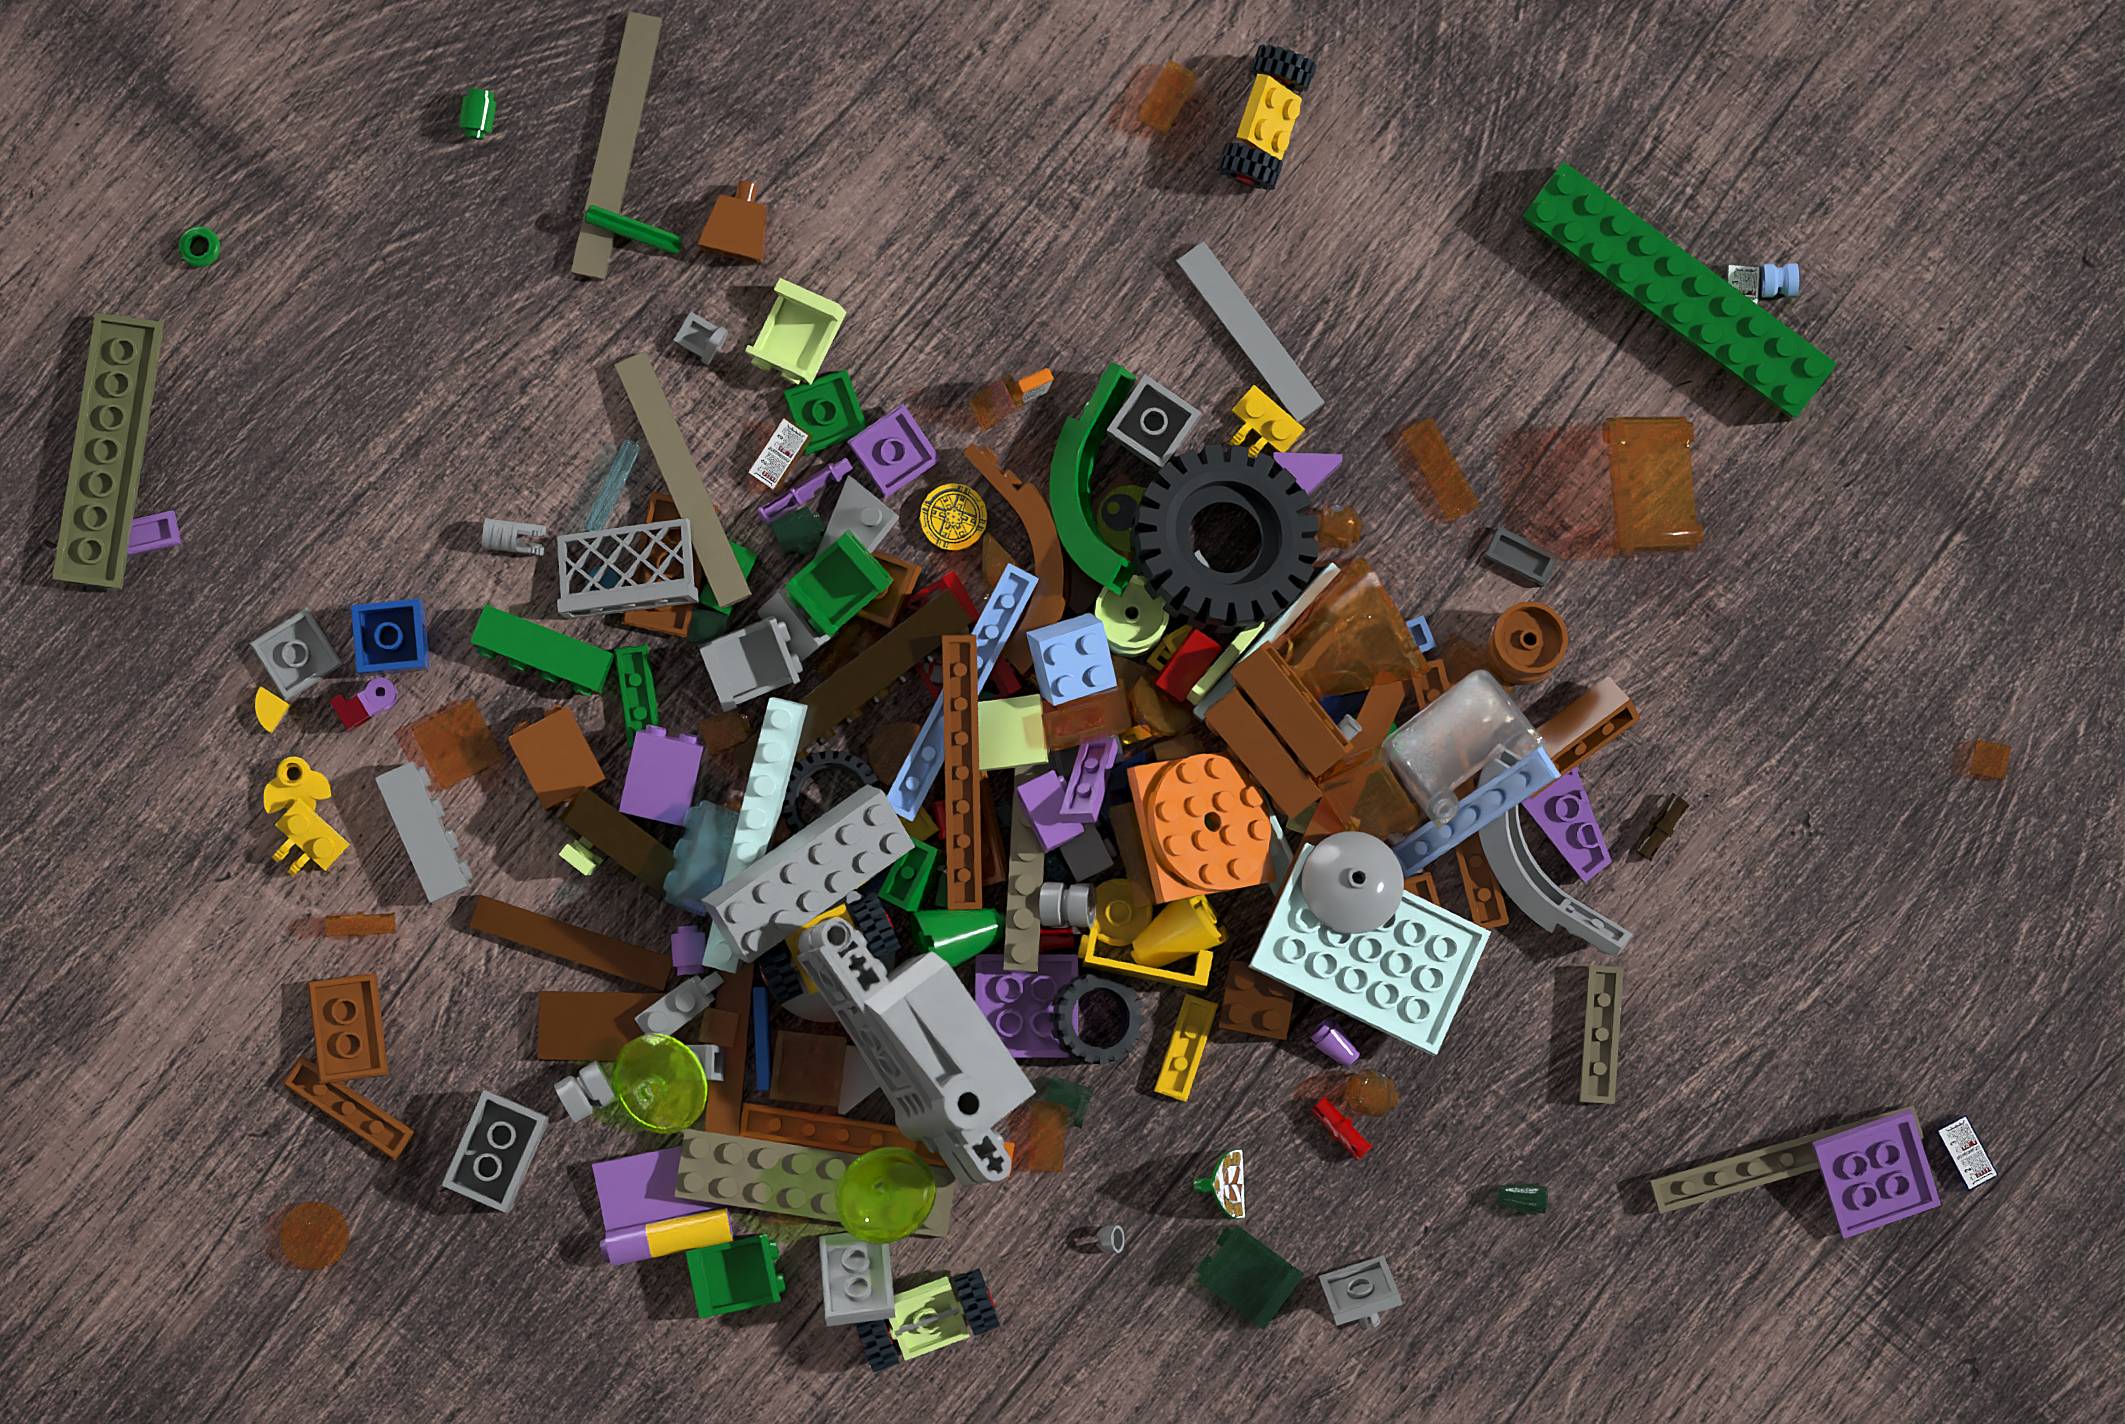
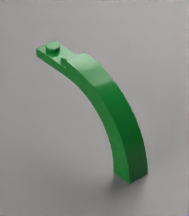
(1072, 479)

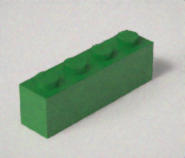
(542, 650)

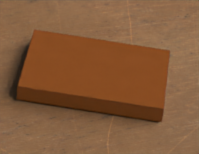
(348, 1028)

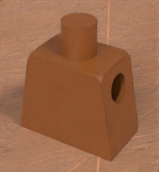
(737, 226)

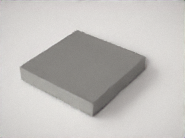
(296, 654)

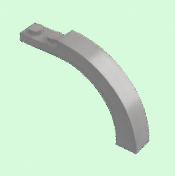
(1531, 887)

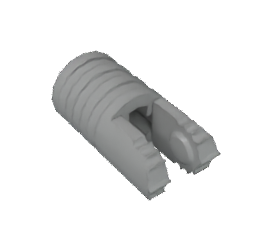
(505, 536)

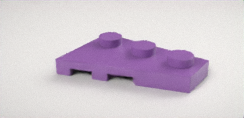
(1569, 824)

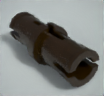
(1661, 827)

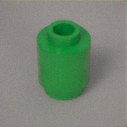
(477, 114)

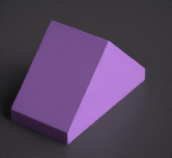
(1308, 468)

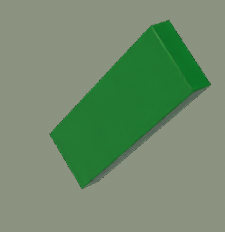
(636, 689)

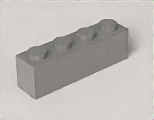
(423, 832)

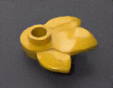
(284, 792)

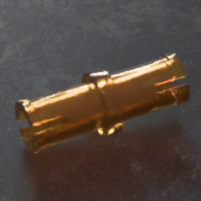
(360, 924)

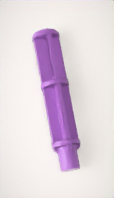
(803, 491)

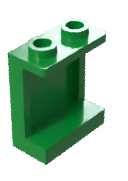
(837, 583)
(735, 1275)

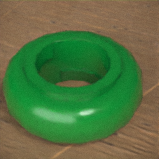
(192, 234)

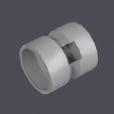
(1063, 904)
(585, 1092)

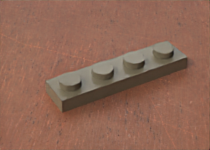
(1601, 1034)

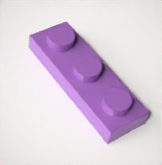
(1088, 781)

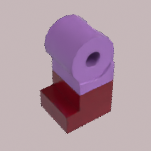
(366, 705)

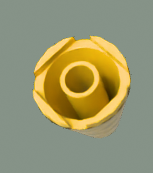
(1178, 933)

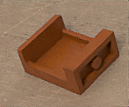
(556, 757)

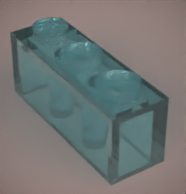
(701, 855)

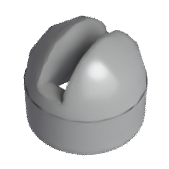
(1111, 1239)

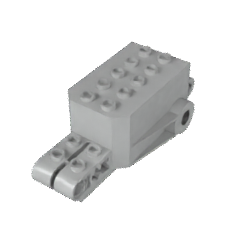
(923, 1046)

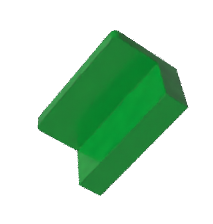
(914, 877)

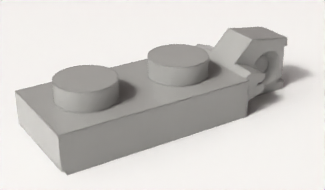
(680, 1005)

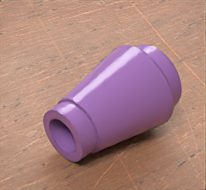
(1333, 1041)

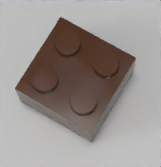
(1255, 1003)

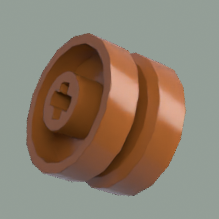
(1544, 647)

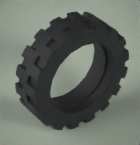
(1063, 1014)

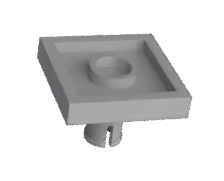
(1360, 1292)

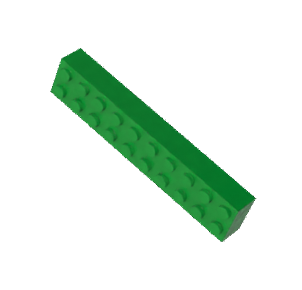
(1678, 291)

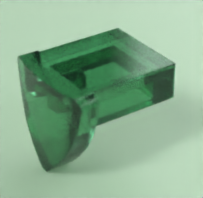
(1070, 1095)

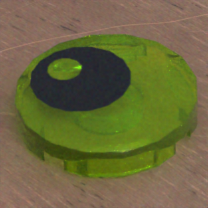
(1116, 516)

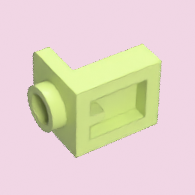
(581, 857)

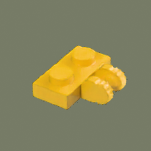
(1267, 421)
(311, 835)

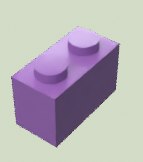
(1042, 804)

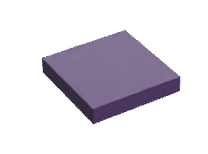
(893, 450)

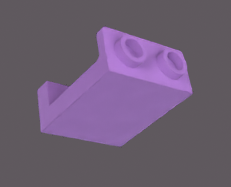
(662, 775)

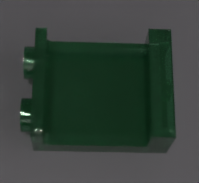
(1248, 1275)

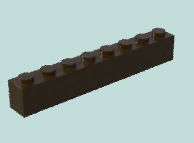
(871, 675)

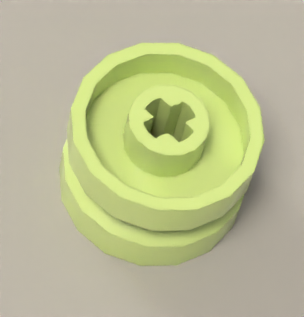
(1131, 636)

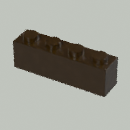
(620, 839)

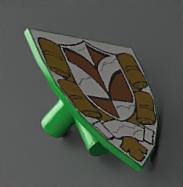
(1226, 1184)

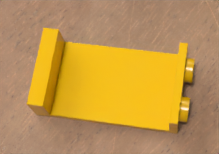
(1197, 981)

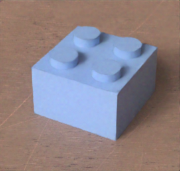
(1071, 659)

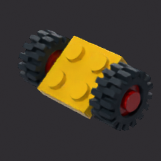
(1267, 117)
(874, 926)

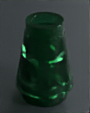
(1526, 1198)

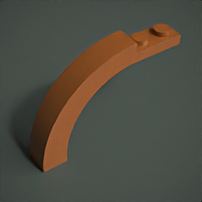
(1052, 560)

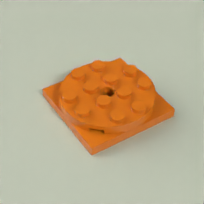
(1179, 848)

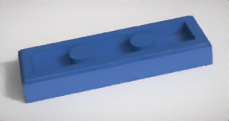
(762, 1038)

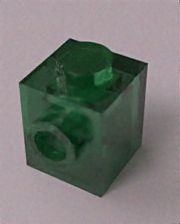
(798, 531)

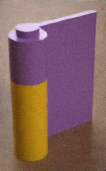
(644, 1215)

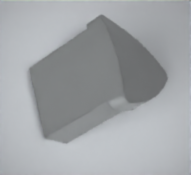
(701, 337)

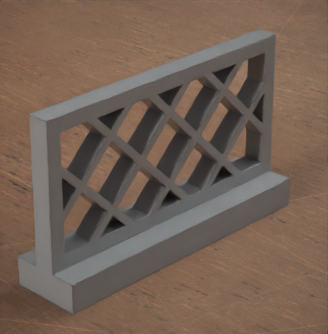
(626, 598)

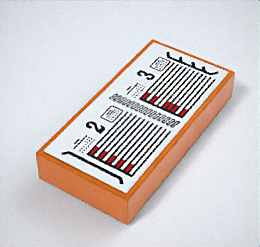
(1035, 384)

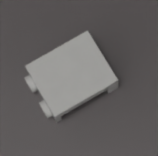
(750, 662)

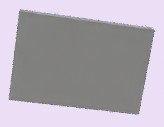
(855, 1280)

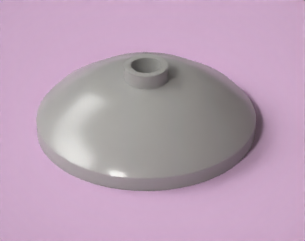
(1335, 896)

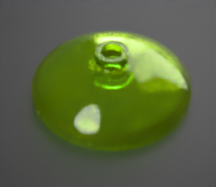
(670, 1074)
(896, 1206)

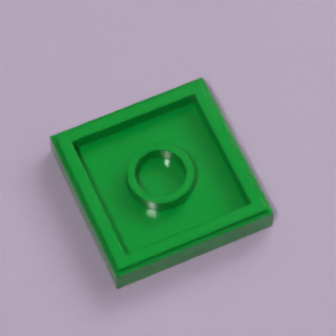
(826, 410)

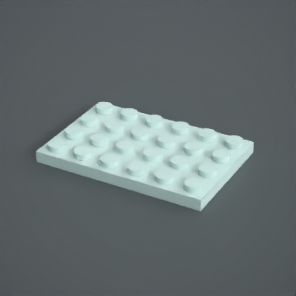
(1393, 978)

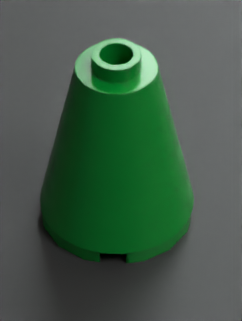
(956, 933)

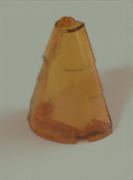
(1351, 638)

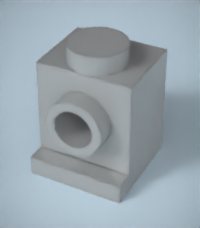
(711, 1059)

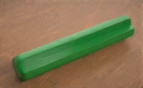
(633, 229)

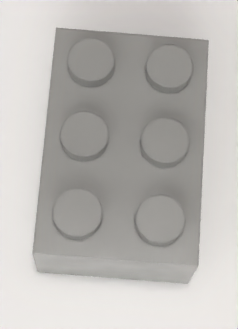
(496, 1151)

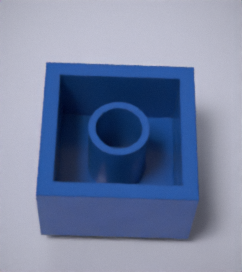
(390, 637)

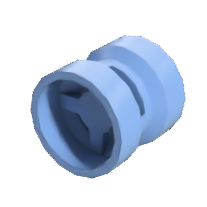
(1779, 280)

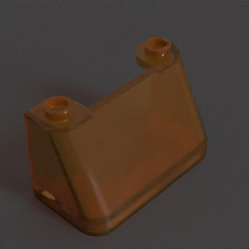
(1651, 485)

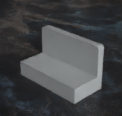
(802, 634)

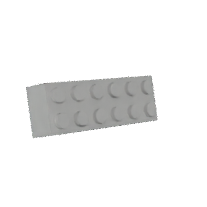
(808, 873)

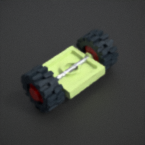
(929, 1319)

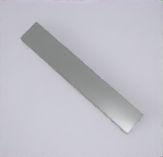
(1250, 332)

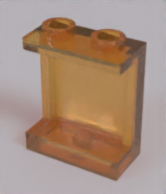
(1368, 795)

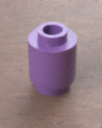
(688, 950)

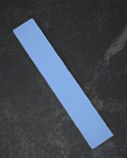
(1476, 811)

